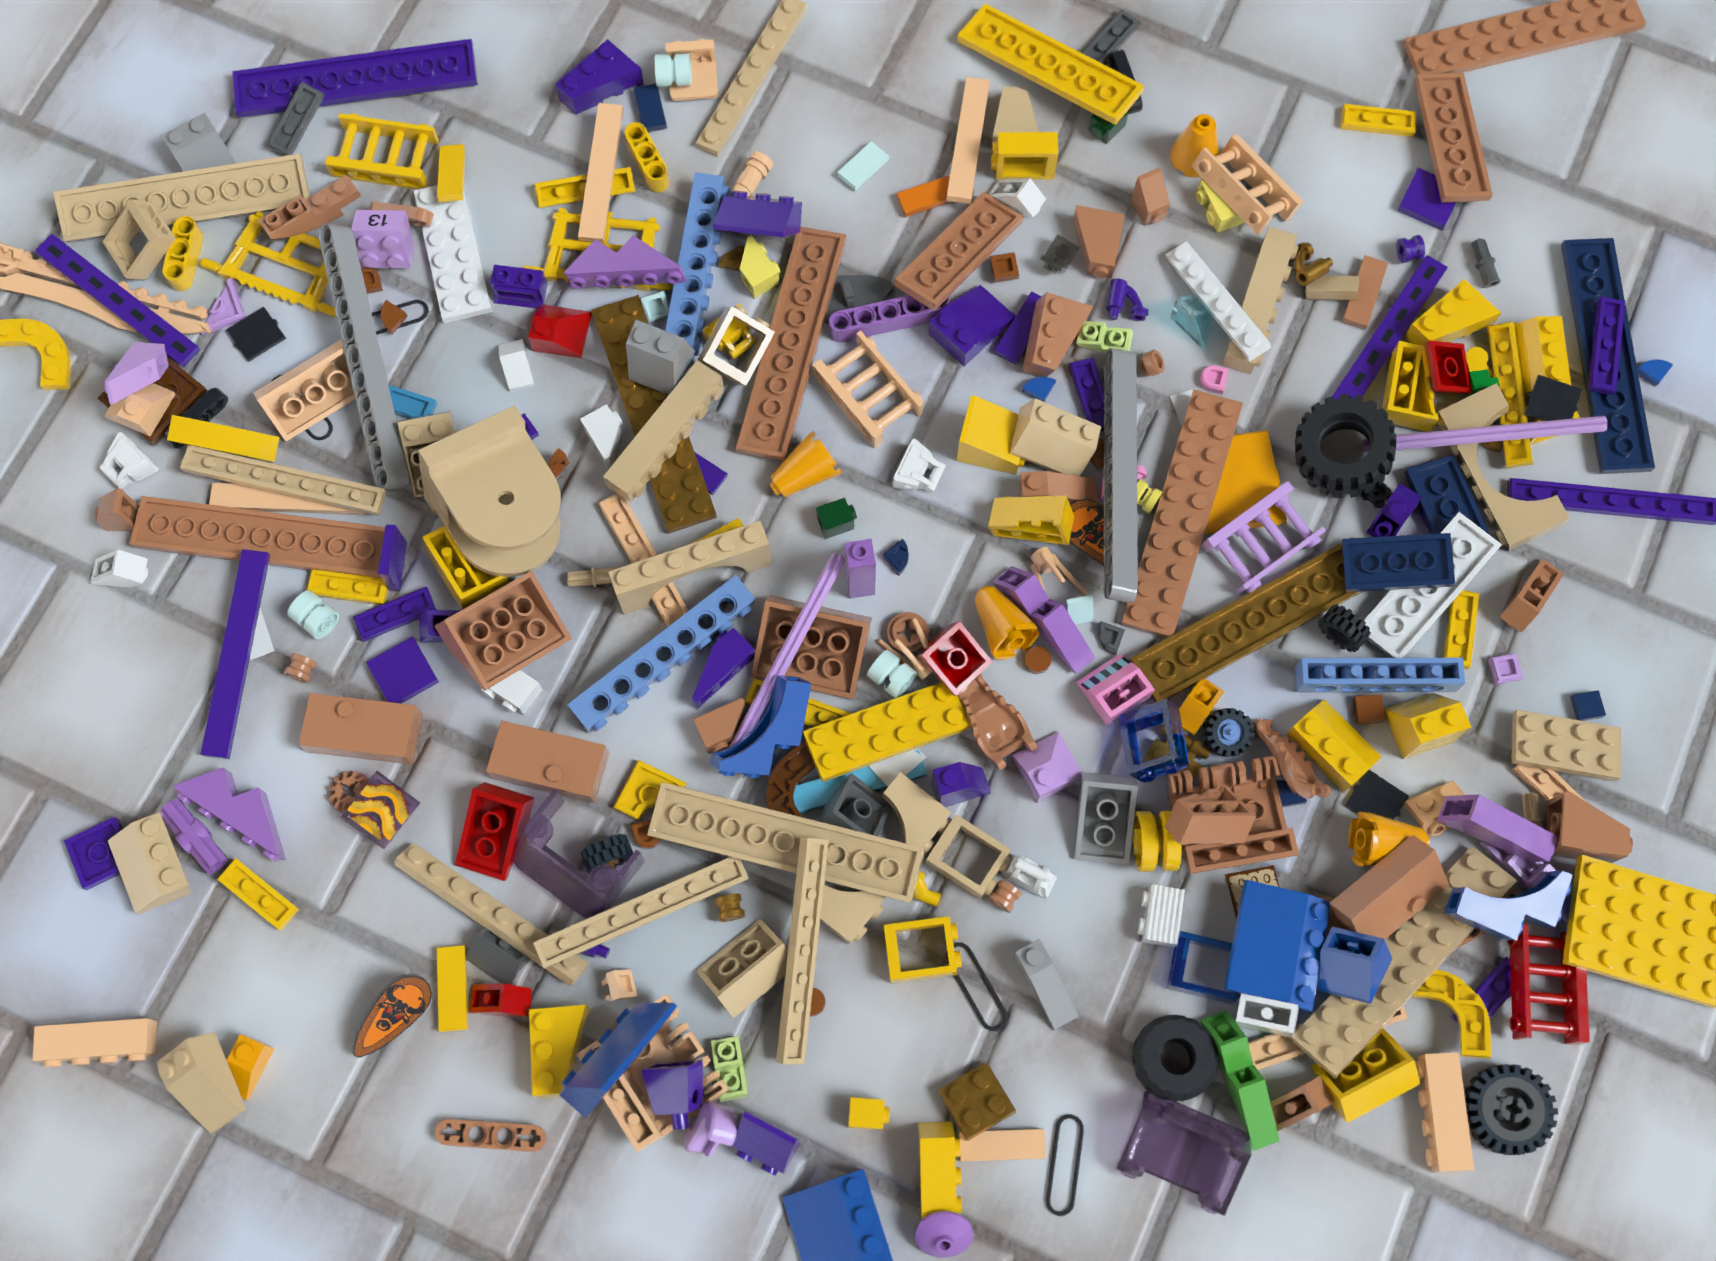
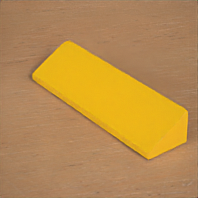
(573, 188)

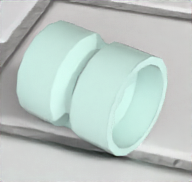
(673, 69)
(310, 612)
(891, 673)

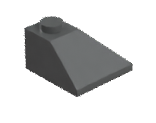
(856, 807)

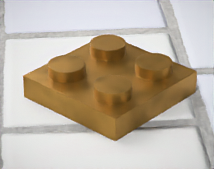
(976, 1101)

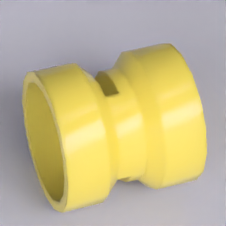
(1151, 497)

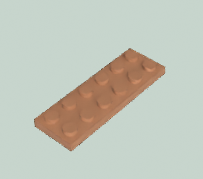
(1453, 137)
(958, 251)

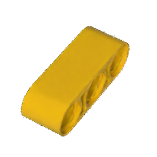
(645, 147)
(186, 263)

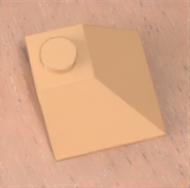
(141, 409)

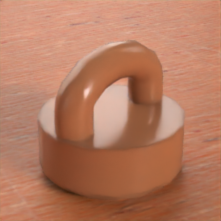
(1151, 363)

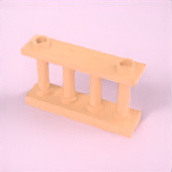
(1257, 174)
(858, 411)

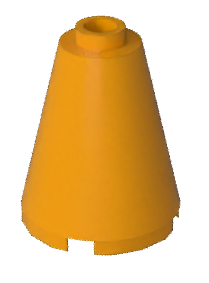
(1197, 135)
(804, 468)
(1004, 623)
(1378, 836)

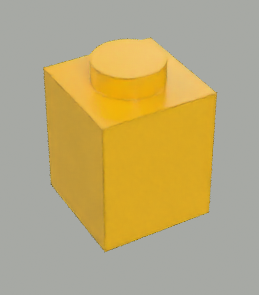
(868, 1113)

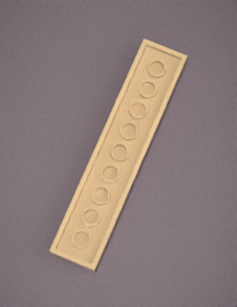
(192, 193)
(774, 841)
(1418, 948)

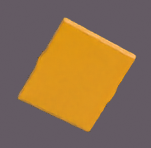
(1245, 480)

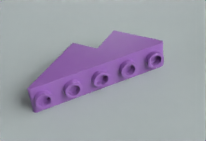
(631, 265)
(1049, 616)
(244, 812)

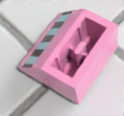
(1115, 688)

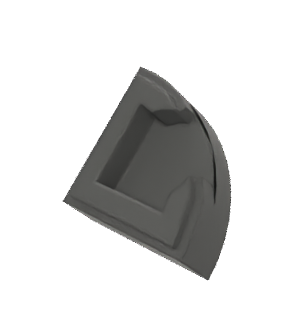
(1110, 636)

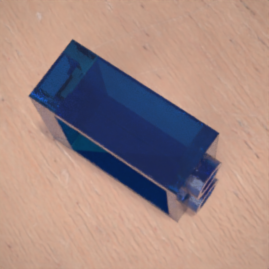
(1146, 717)
(1178, 963)

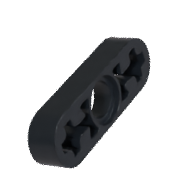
(1120, 63)
(204, 409)

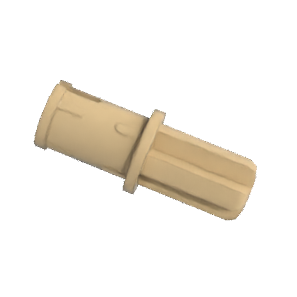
(589, 577)
(1532, 809)

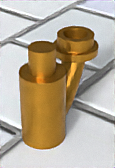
(1308, 273)

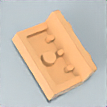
(1427, 807)

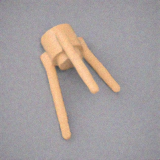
(1048, 562)
(916, 663)

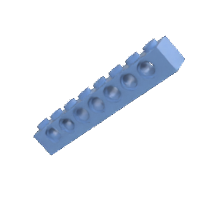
(704, 188)
(731, 591)

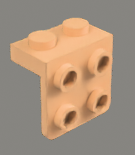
(703, 70)

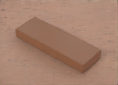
(1370, 279)

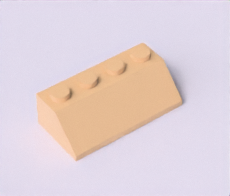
(308, 392)

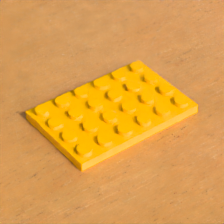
(1642, 930)

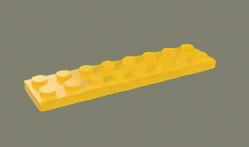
(1050, 63)

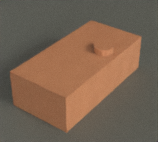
(360, 728)
(547, 761)
(1391, 890)

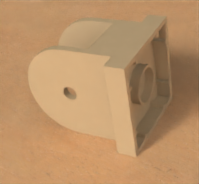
(494, 495)

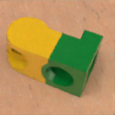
(1478, 370)

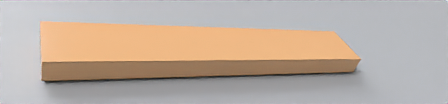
(968, 140)
(601, 172)
(261, 500)
(639, 548)
(1280, 1048)

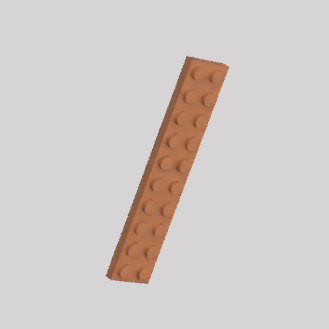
(1521, 34)
(792, 349)
(1182, 513)
(288, 539)

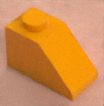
(1199, 705)
(248, 1062)

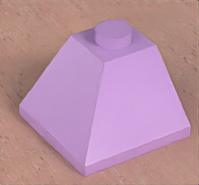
(1048, 767)

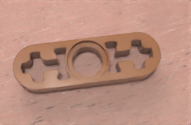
(416, 215)

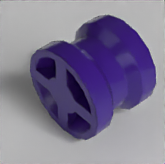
(1410, 248)

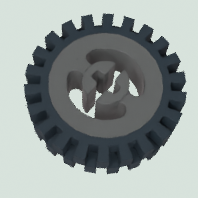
(1534, 1109)

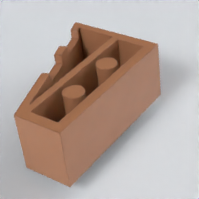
(1052, 332)
(1210, 818)

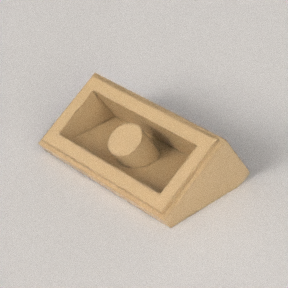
(1333, 288)

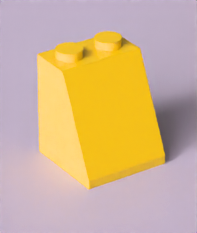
(988, 437)
(1426, 723)

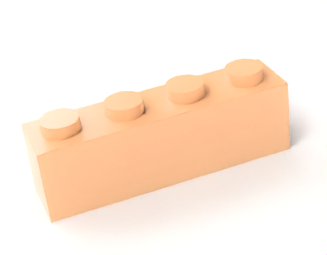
(95, 1041)
(1444, 1112)

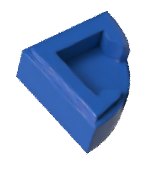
(1654, 370)
(1039, 387)

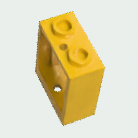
(1025, 155)
(954, 957)

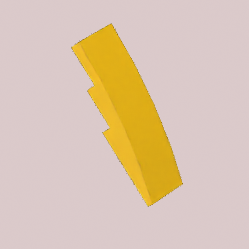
(223, 438)

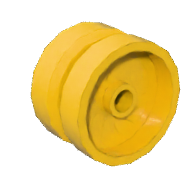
(1154, 843)

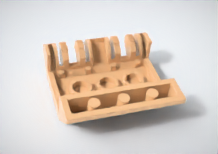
(629, 1095)

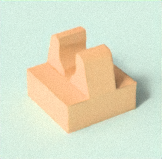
(620, 985)

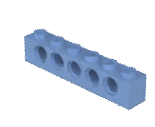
(1379, 674)

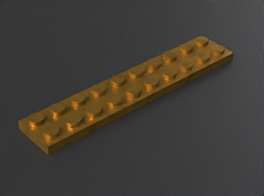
(680, 483)
(1244, 625)

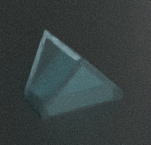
(1192, 318)

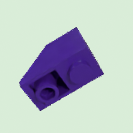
(1394, 512)

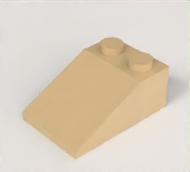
(202, 1081)

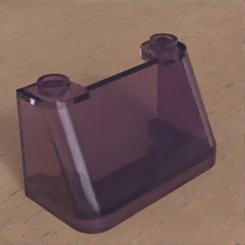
(1186, 1151)

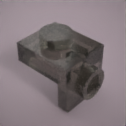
(1059, 255)

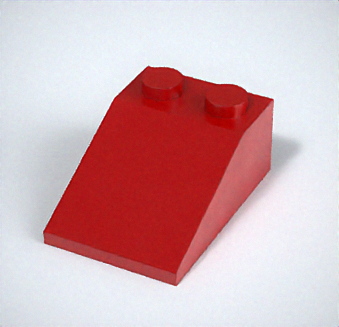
(493, 830)

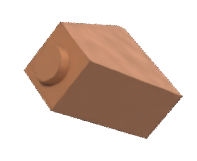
(1098, 238)

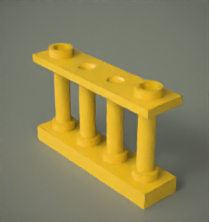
(379, 173)

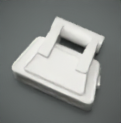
(130, 458)
(913, 467)
(1030, 875)

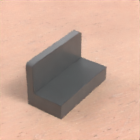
(496, 956)

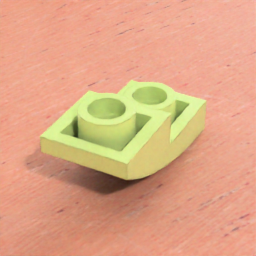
(1100, 338)
(729, 1064)

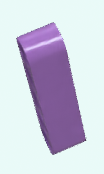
(878, 322)

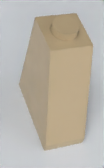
(1014, 113)

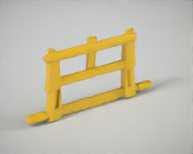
(558, 243)
(246, 244)

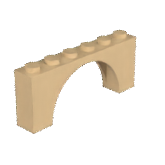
(1515, 519)
(739, 547)
(920, 820)

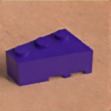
(598, 77)

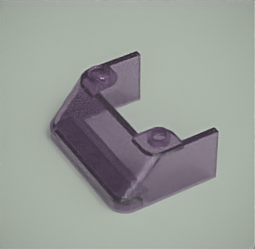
(581, 893)

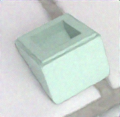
(655, 306)
(1080, 609)

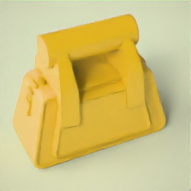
(734, 332)

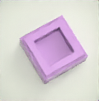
(1505, 668)

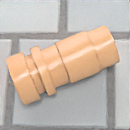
(755, 170)

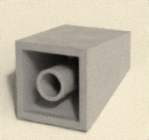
(657, 357)

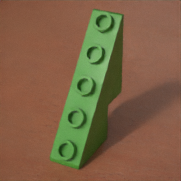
(1243, 1079)

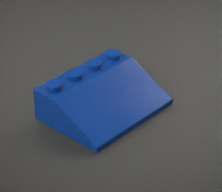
(1277, 944)
(615, 1055)
(837, 1221)

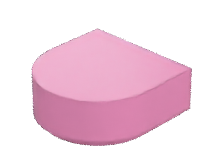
(1214, 378)

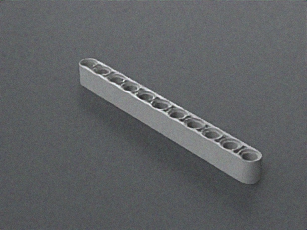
(363, 357)
(1120, 476)

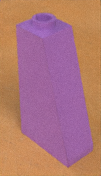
(860, 568)
(1497, 826)

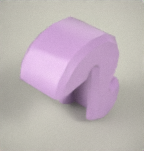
(712, 1126)

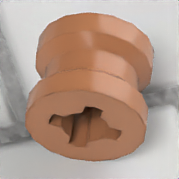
(300, 668)
(1005, 896)

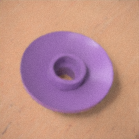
(944, 1234)

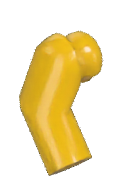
(923, 894)

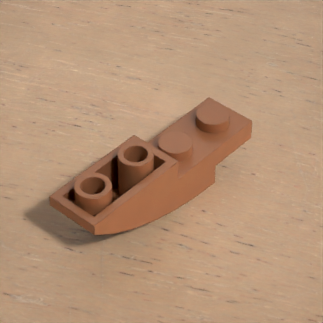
(306, 215)

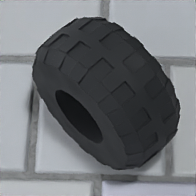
(1200, 1048)

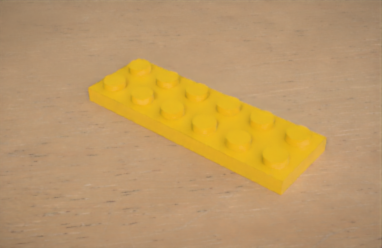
(885, 731)

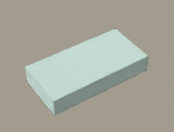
(863, 165)

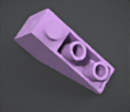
(137, 369)

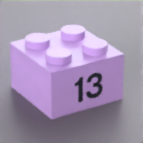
(383, 239)

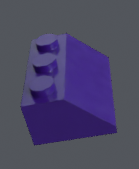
(759, 214)

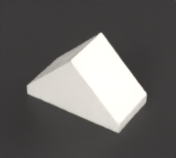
(516, 365)

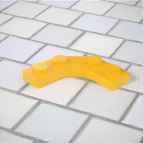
(53, 349)
(1468, 1008)

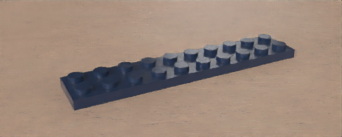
(1593, 273)

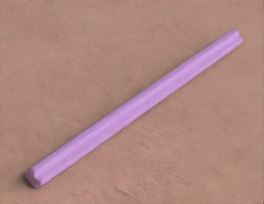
(1498, 433)
(790, 645)

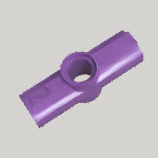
(193, 836)

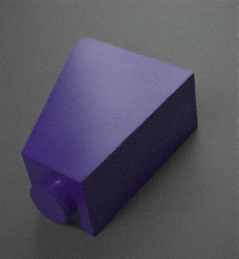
(959, 783)

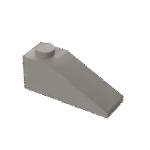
(1045, 984)

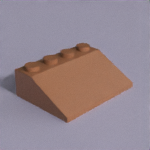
(504, 631)
(829, 652)

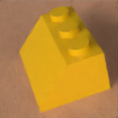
(1542, 350)
(1334, 745)
(1371, 1078)

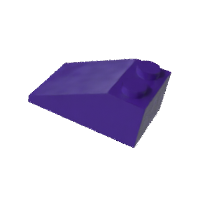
(969, 324)
(764, 1143)

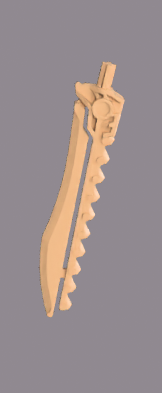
(16, 262)

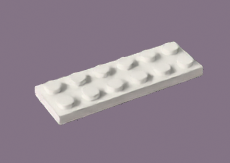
(454, 257)
(1408, 613)

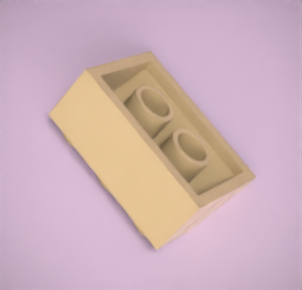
(1054, 438)
(148, 864)
(746, 968)

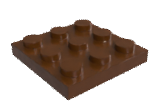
(186, 392)

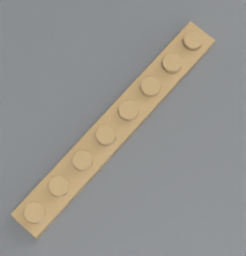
(751, 76)
(283, 480)
(483, 909)
(639, 911)
(802, 950)

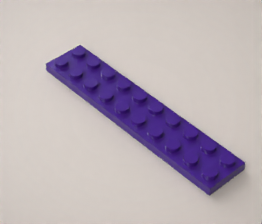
(357, 76)

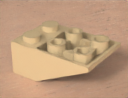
(419, 433)

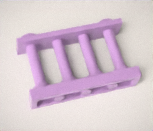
(1260, 513)

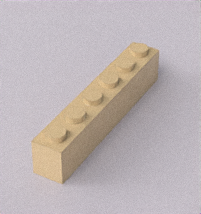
(1264, 291)
(664, 431)

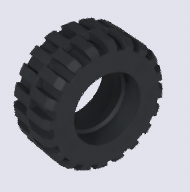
(1341, 415)

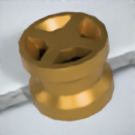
(729, 907)

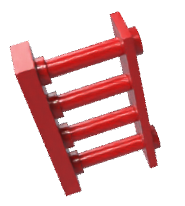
(1573, 997)

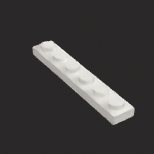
(1218, 301)

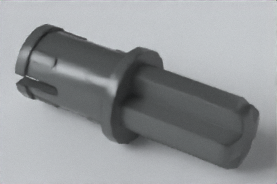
(1485, 263)

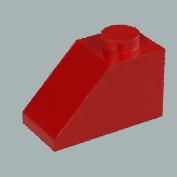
(501, 1000)

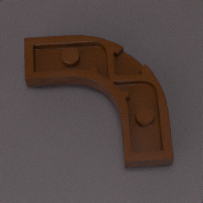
(786, 777)

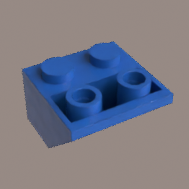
(1353, 964)

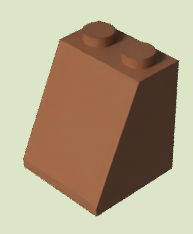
(1585, 830)

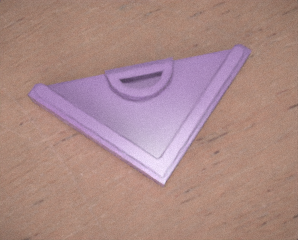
(226, 309)

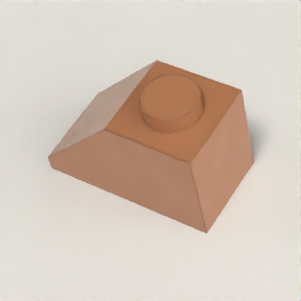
(1151, 197)
(116, 511)
(720, 725)
(1300, 1102)

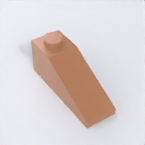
(1057, 484)
(1532, 595)

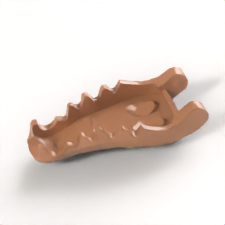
(995, 723)
(1291, 763)

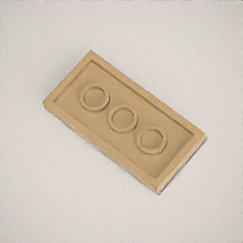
(1566, 745)

